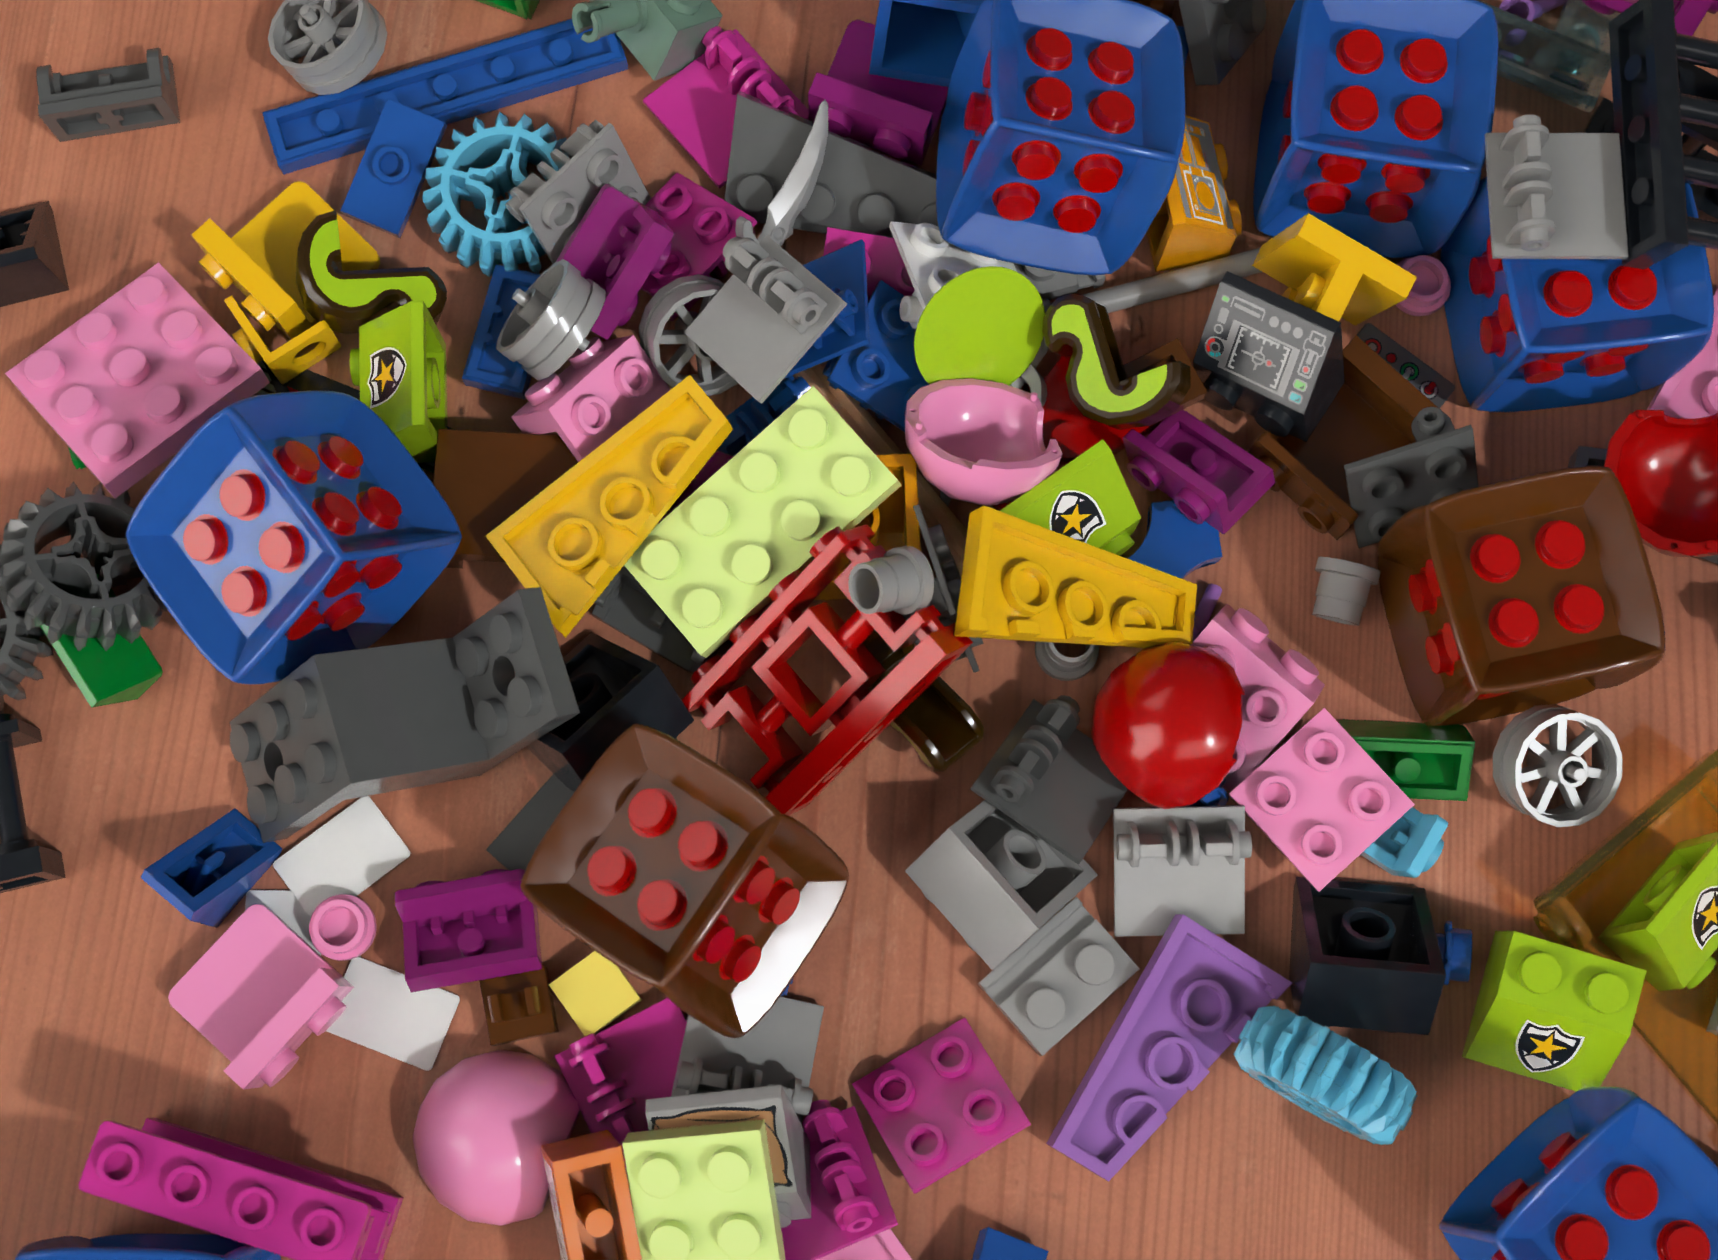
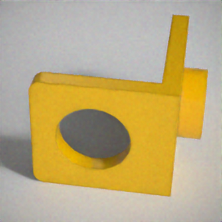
(282, 359)

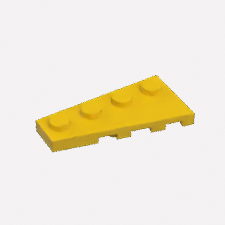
(609, 502)
(1057, 589)

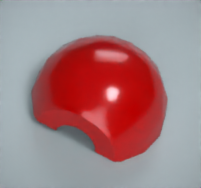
(1670, 480)
(1169, 723)

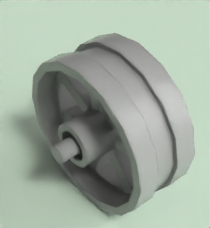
(334, 50)
(551, 320)
(651, 333)
(1557, 765)

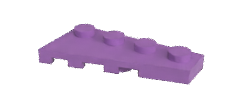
(1162, 1043)

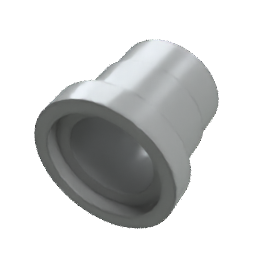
(895, 582)
(1343, 590)
(1064, 667)

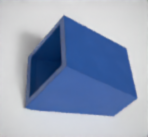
(920, 38)

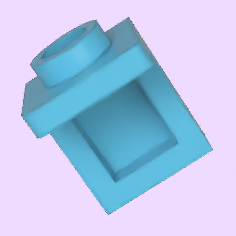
(1409, 844)

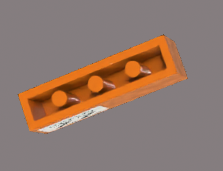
(591, 1198)

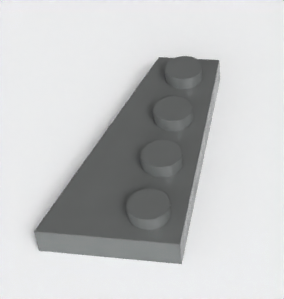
(854, 187)

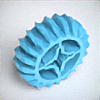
(464, 178)
(1326, 1074)

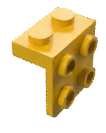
(264, 257)

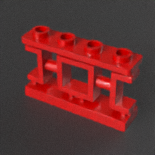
(853, 709)

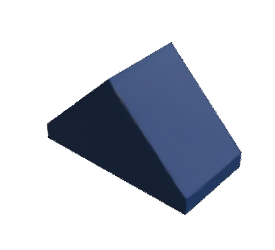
(213, 869)

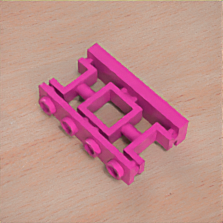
(239, 1192)

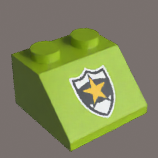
(404, 376)
(1084, 502)
(1672, 918)
(1552, 1011)

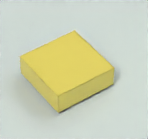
(595, 993)

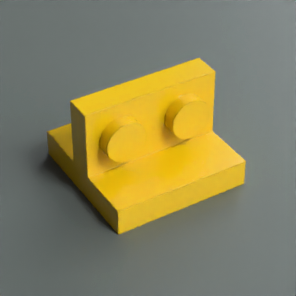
(1332, 271)

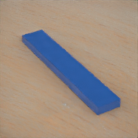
(444, 89)

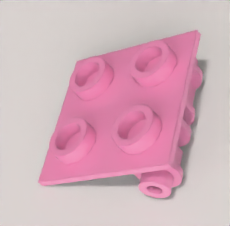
(1321, 799)

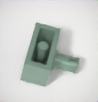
(657, 32)

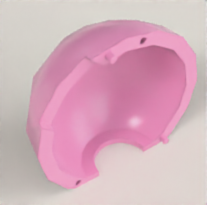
(979, 440)
(485, 1133)

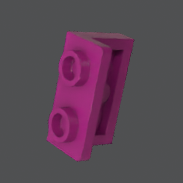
(618, 249)
(1198, 470)
(468, 930)

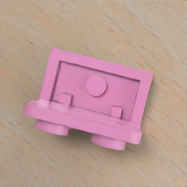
(593, 395)
(1275, 685)
(260, 996)

